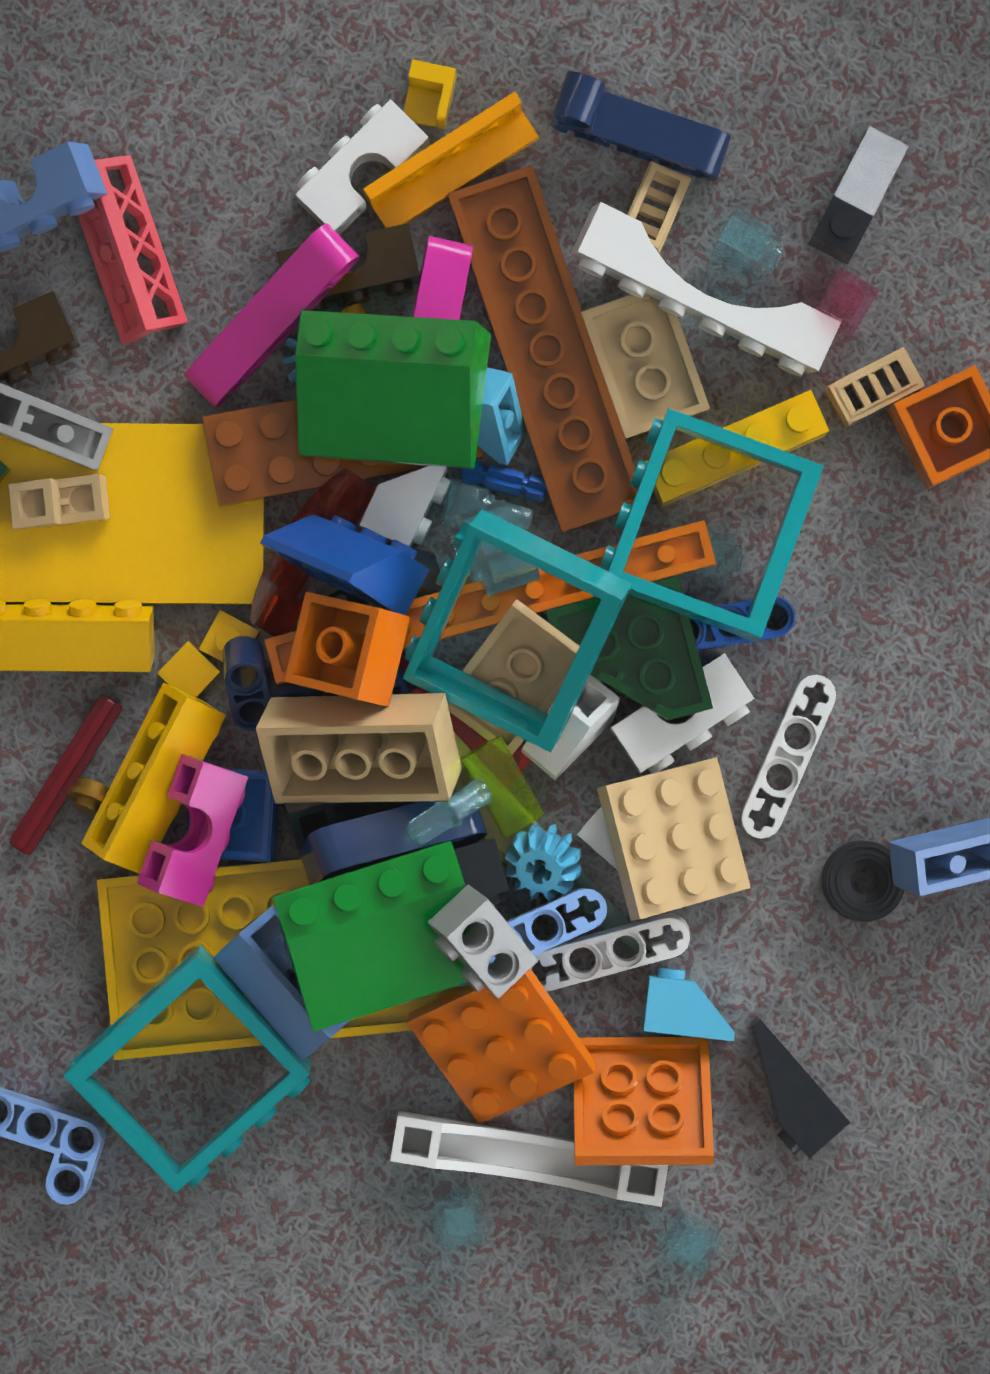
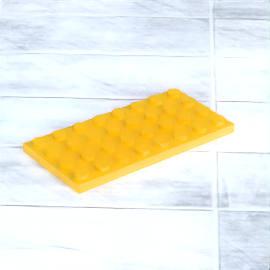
(153, 933)

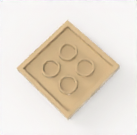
(673, 838)

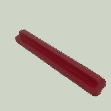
(65, 774)

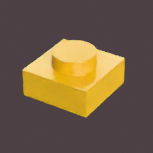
(221, 631)

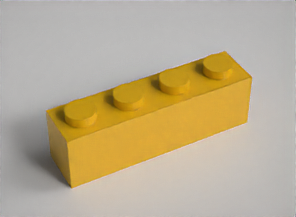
(705, 464)
(77, 636)
(137, 800)

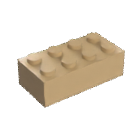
(359, 749)

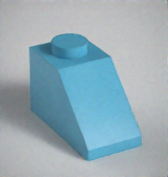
(501, 417)
(681, 1008)

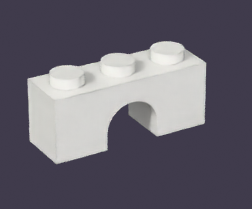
(385, 137)
(651, 740)

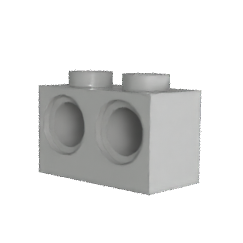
(486, 938)

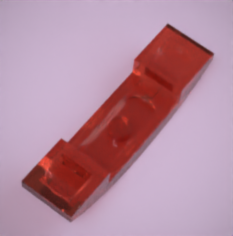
(275, 598)

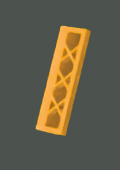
(451, 163)

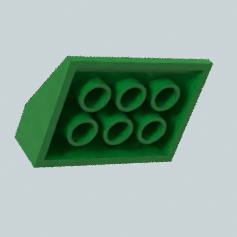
(390, 388)
(367, 935)

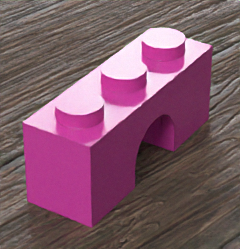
(189, 866)

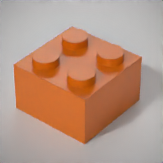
(945, 426)
(347, 648)

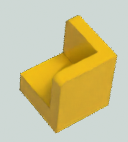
(429, 93)

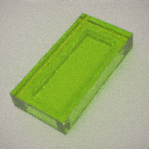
(512, 799)

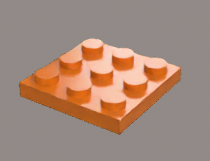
(503, 1047)
(644, 1103)

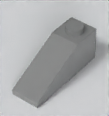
(52, 428)

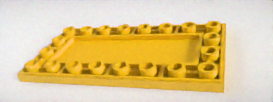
(162, 535)

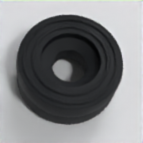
(838, 887)

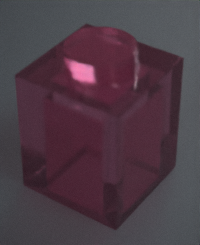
(847, 300)

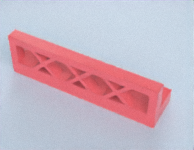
(116, 254)

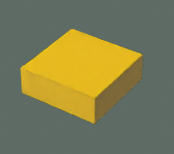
(189, 670)

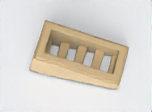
(668, 178)
(844, 406)

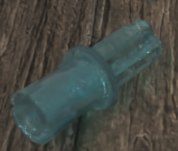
(449, 813)

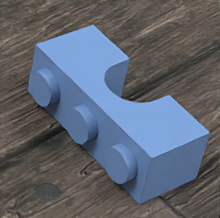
(65, 185)

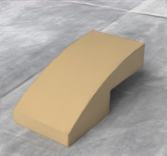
(59, 501)

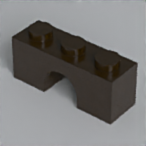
(388, 267)
(42, 337)

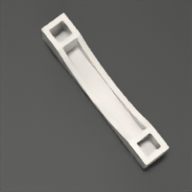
(622, 249)
(520, 1155)

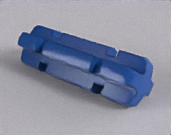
(505, 481)

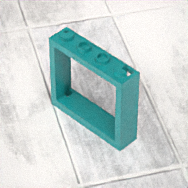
(644, 479)
(480, 698)
(227, 1140)

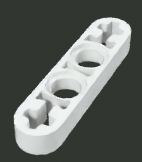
(793, 759)
(606, 960)

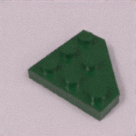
(646, 654)

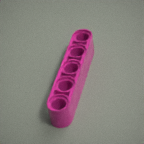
(442, 279)
(271, 315)

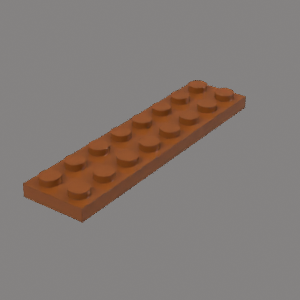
(546, 347)

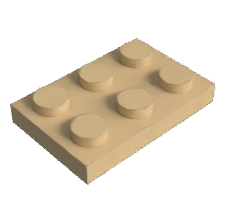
(644, 362)
(522, 659)

